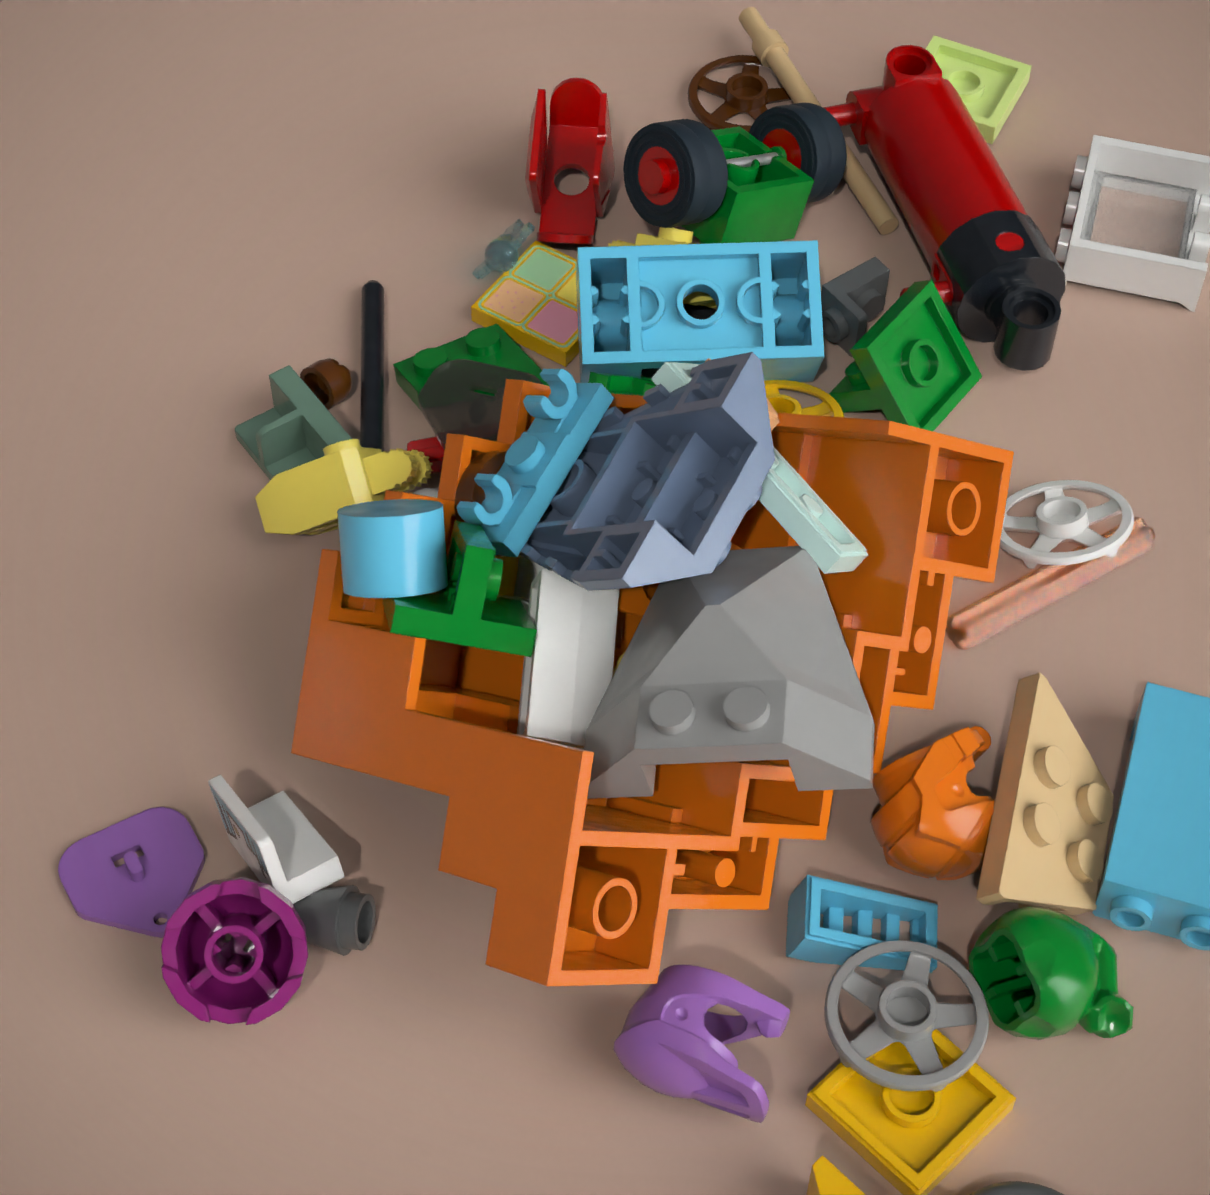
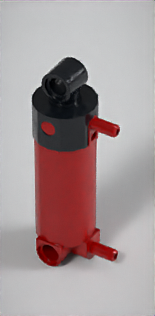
(960, 207)

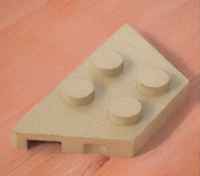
(1047, 811)

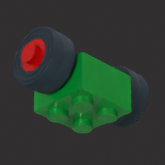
(735, 181)

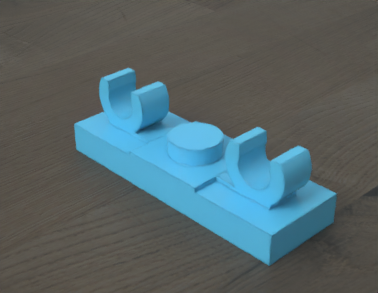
(537, 461)

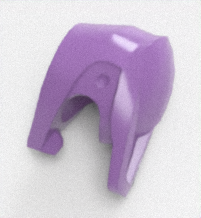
(680, 1046)

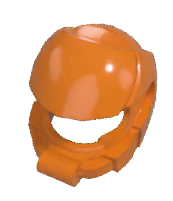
(929, 814)

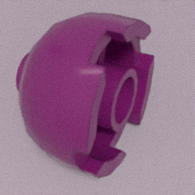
(219, 976)

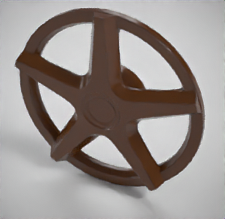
(742, 93)

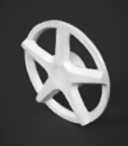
(1066, 520)

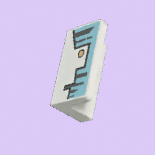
(277, 842)

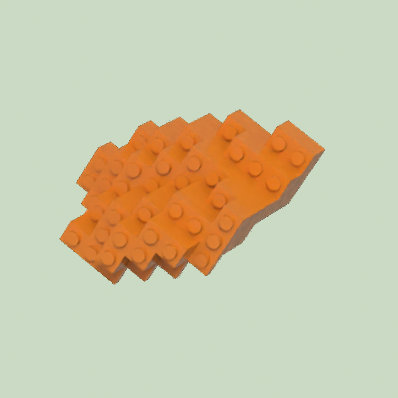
(594, 877)

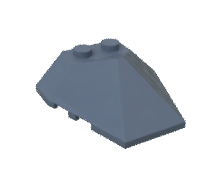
(662, 483)

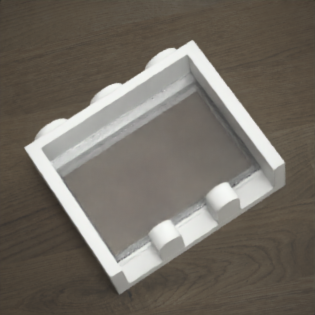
(1138, 221)

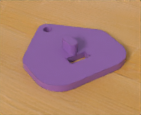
(144, 886)

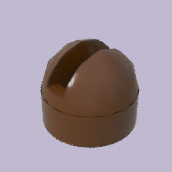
(328, 381)

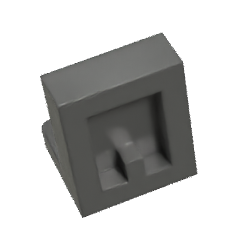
(852, 302)

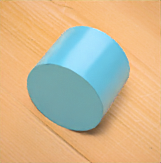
(392, 548)

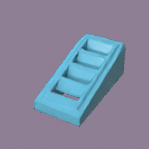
(835, 900)

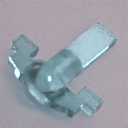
(502, 252)

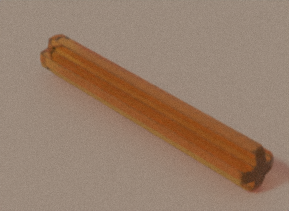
(1039, 590)

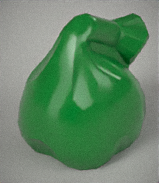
(1048, 976)

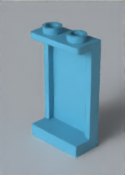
(1161, 831)

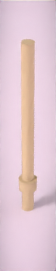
(773, 53)

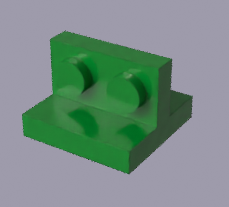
(910, 363)
(469, 607)

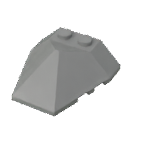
(733, 674)

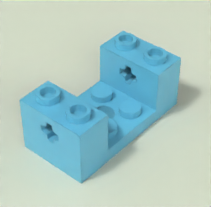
(763, 296)

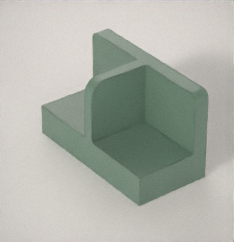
(292, 430)

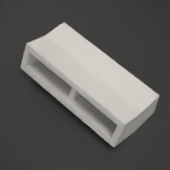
(568, 659)

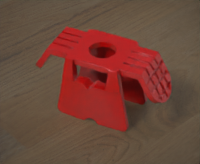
(577, 140)

